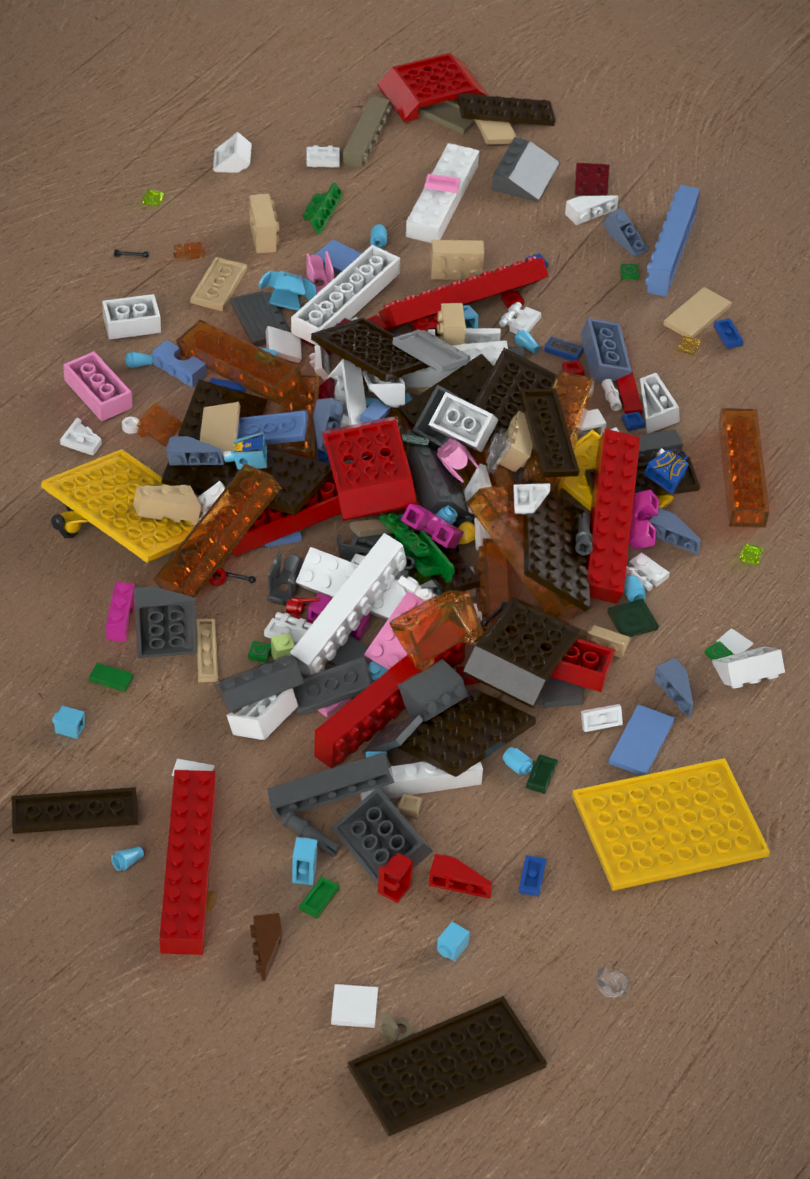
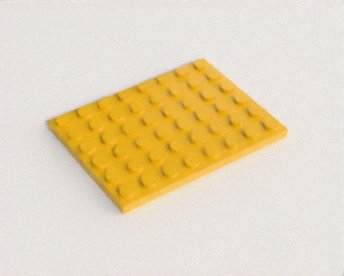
(105, 497)
(669, 824)

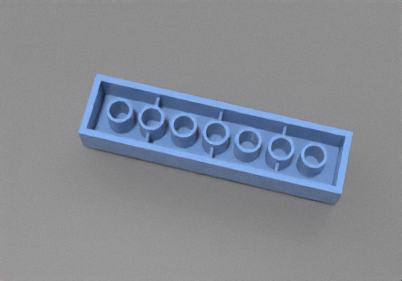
(672, 240)

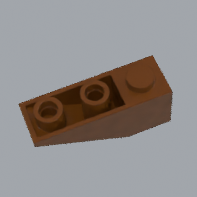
(268, 940)

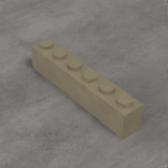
(367, 132)

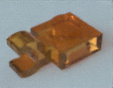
(190, 250)

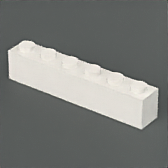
(425, 778)

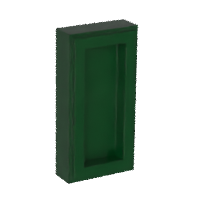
(542, 774)

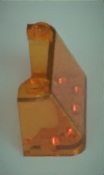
(437, 626)

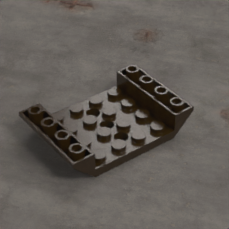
(519, 666)

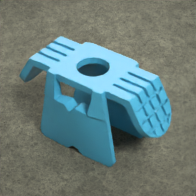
(286, 288)

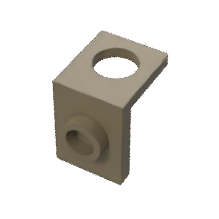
(390, 1028)

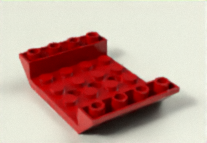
(427, 83)
(371, 484)

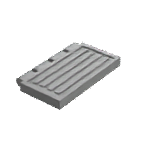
(431, 350)

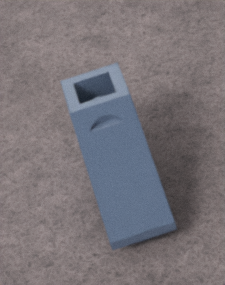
(624, 232)
(326, 416)
(189, 451)
(675, 531)
(674, 681)

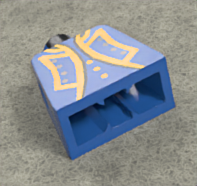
(667, 469)

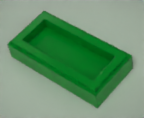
(111, 677)
(319, 897)

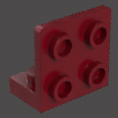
(591, 179)

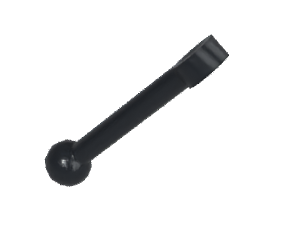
(117, 253)
(251, 579)
(484, 622)

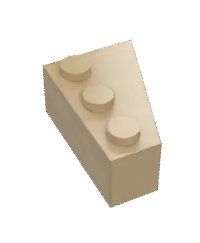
(520, 443)
(168, 502)

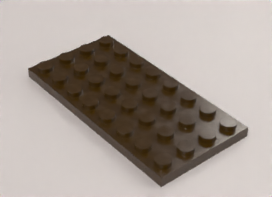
(207, 395)
(551, 550)
(446, 1065)

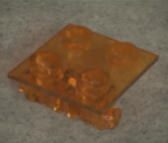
(158, 424)

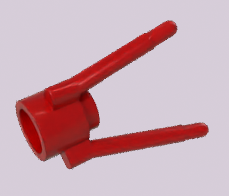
(296, 606)

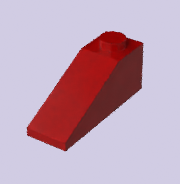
(456, 876)

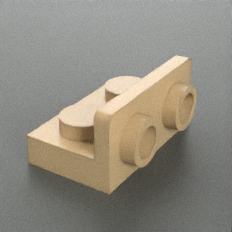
(608, 639)

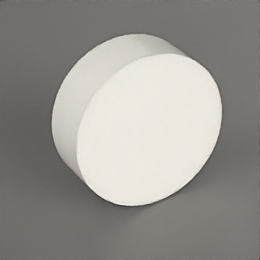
(129, 425)

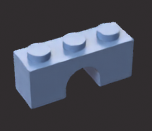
(168, 359)

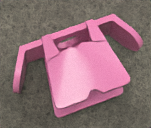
(316, 272)
(456, 455)

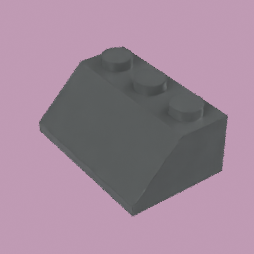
(422, 428)
(432, 690)

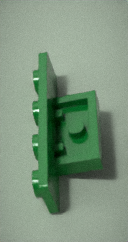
(322, 207)
(406, 536)
(433, 564)

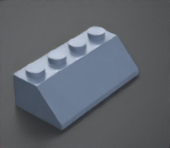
(605, 350)

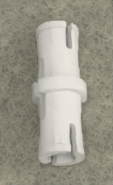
(611, 394)

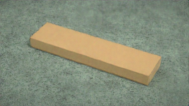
(206, 650)

